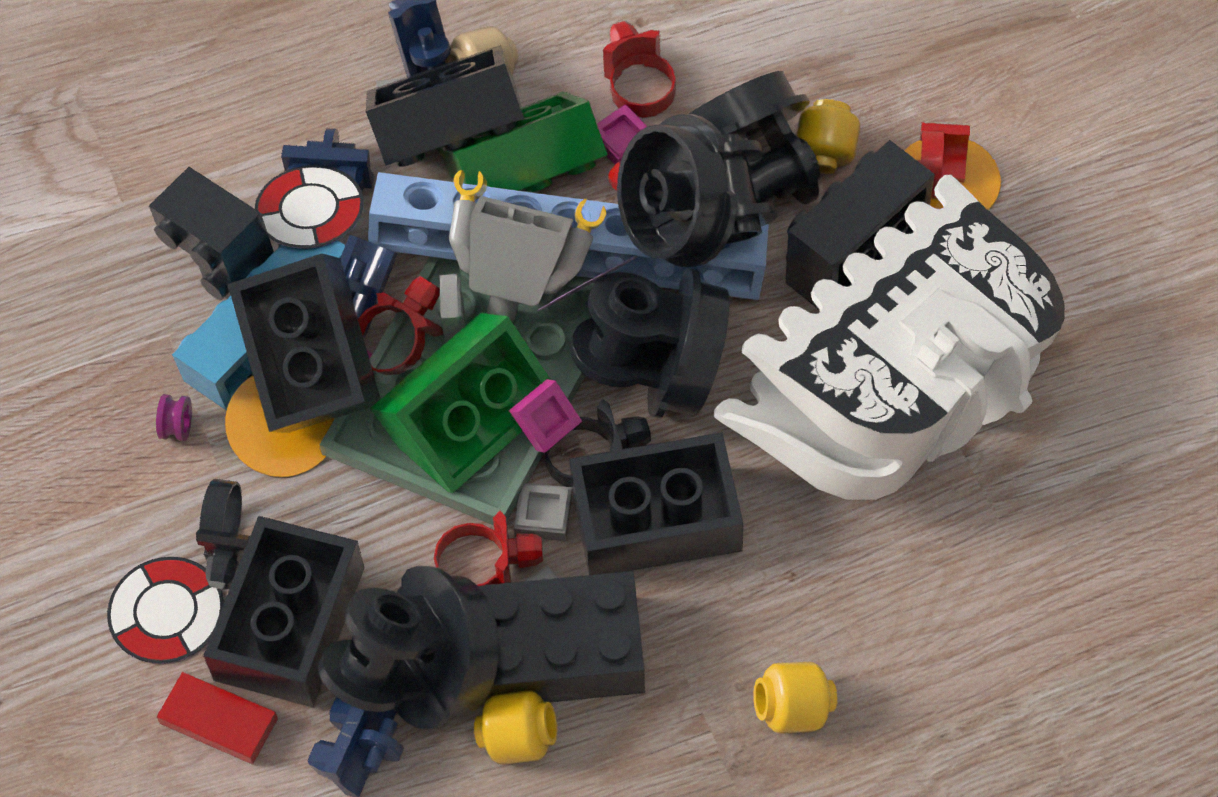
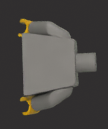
(514, 248)

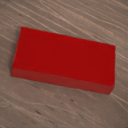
(217, 718)

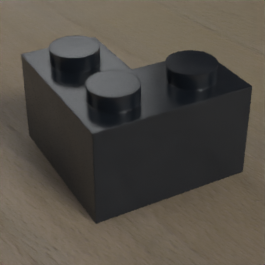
(214, 228)

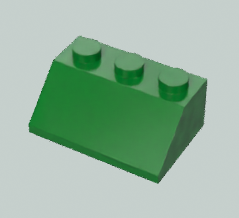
(549, 140)
(457, 403)

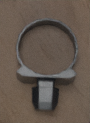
(628, 434)
(219, 532)

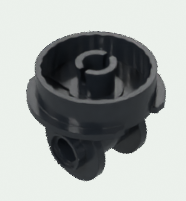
(760, 110)
(689, 191)
(654, 338)
(416, 649)

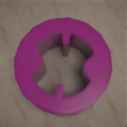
(174, 417)

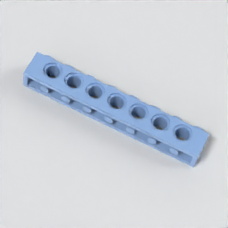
(417, 214)

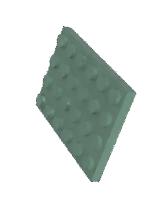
(365, 444)

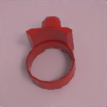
(631, 49)
(944, 150)
(420, 297)
(524, 550)

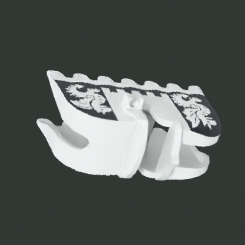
(904, 354)

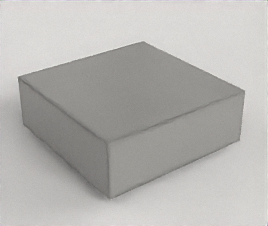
(451, 305)
(543, 511)

